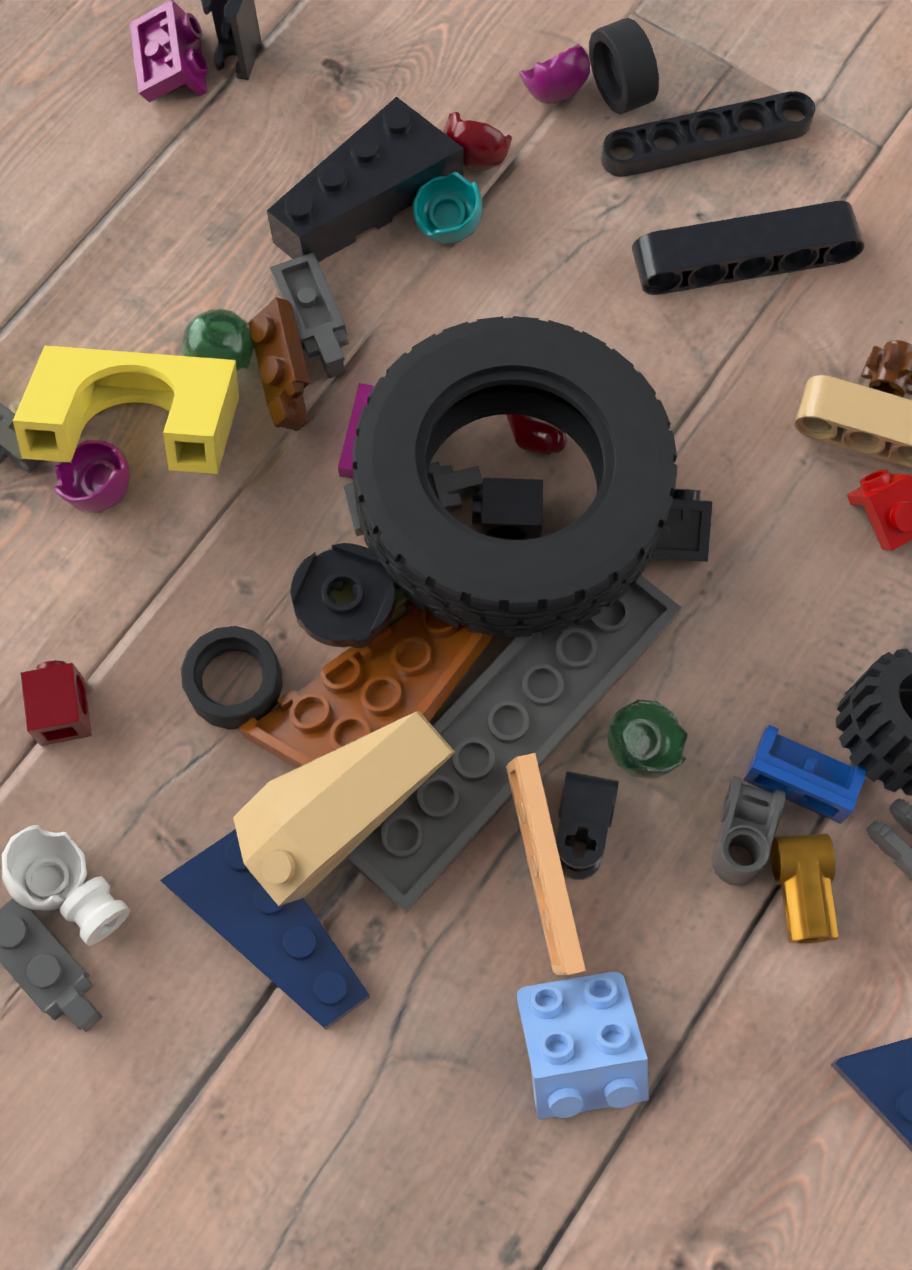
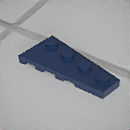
(278, 940)

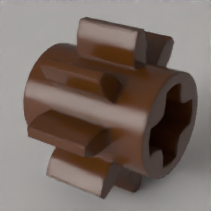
(890, 368)

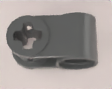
(747, 821)

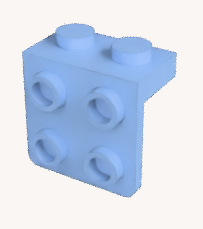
(583, 1045)

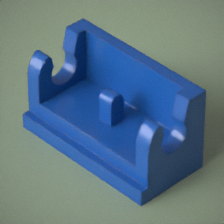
(805, 776)

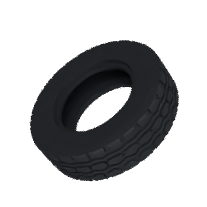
(536, 373)

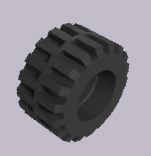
(879, 721)

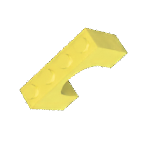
(80, 382)

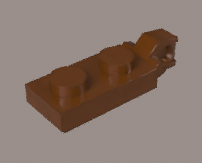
(281, 363)

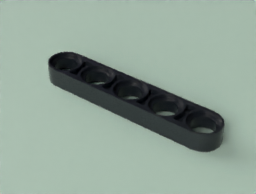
(693, 148)

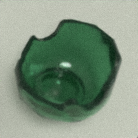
(219, 336)
(646, 739)

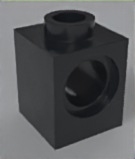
(509, 508)

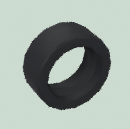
(624, 65)
(215, 644)

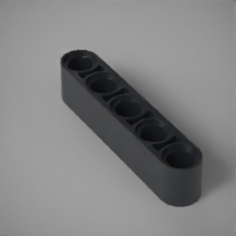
(747, 247)

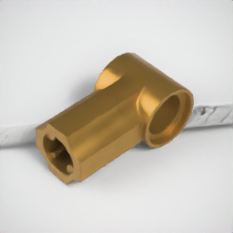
(805, 871)

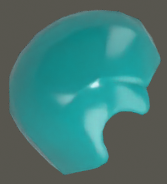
(448, 208)

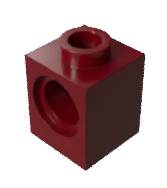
(55, 703)

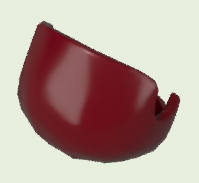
(482, 143)

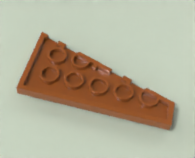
(369, 687)

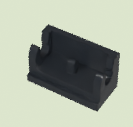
(236, 33)

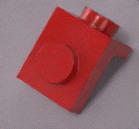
(888, 506)

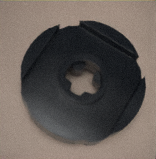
(331, 570)

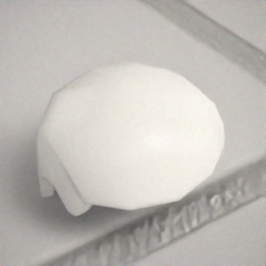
(42, 868)

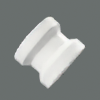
(94, 910)

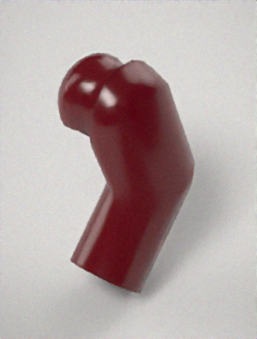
(536, 435)

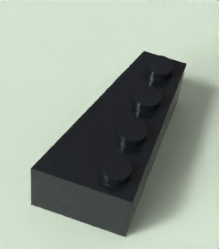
(363, 182)

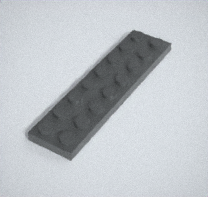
(514, 709)

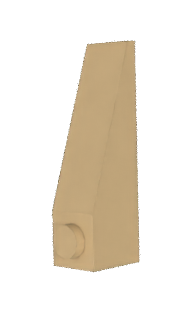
(323, 810)

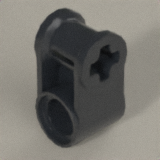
(584, 817)

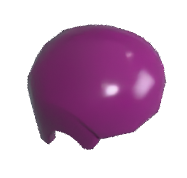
(559, 76)
(94, 477)

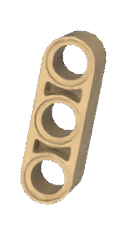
(857, 419)

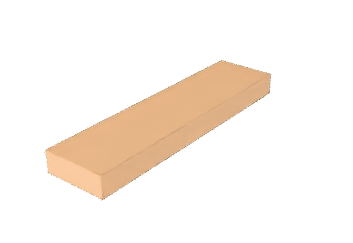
(545, 865)

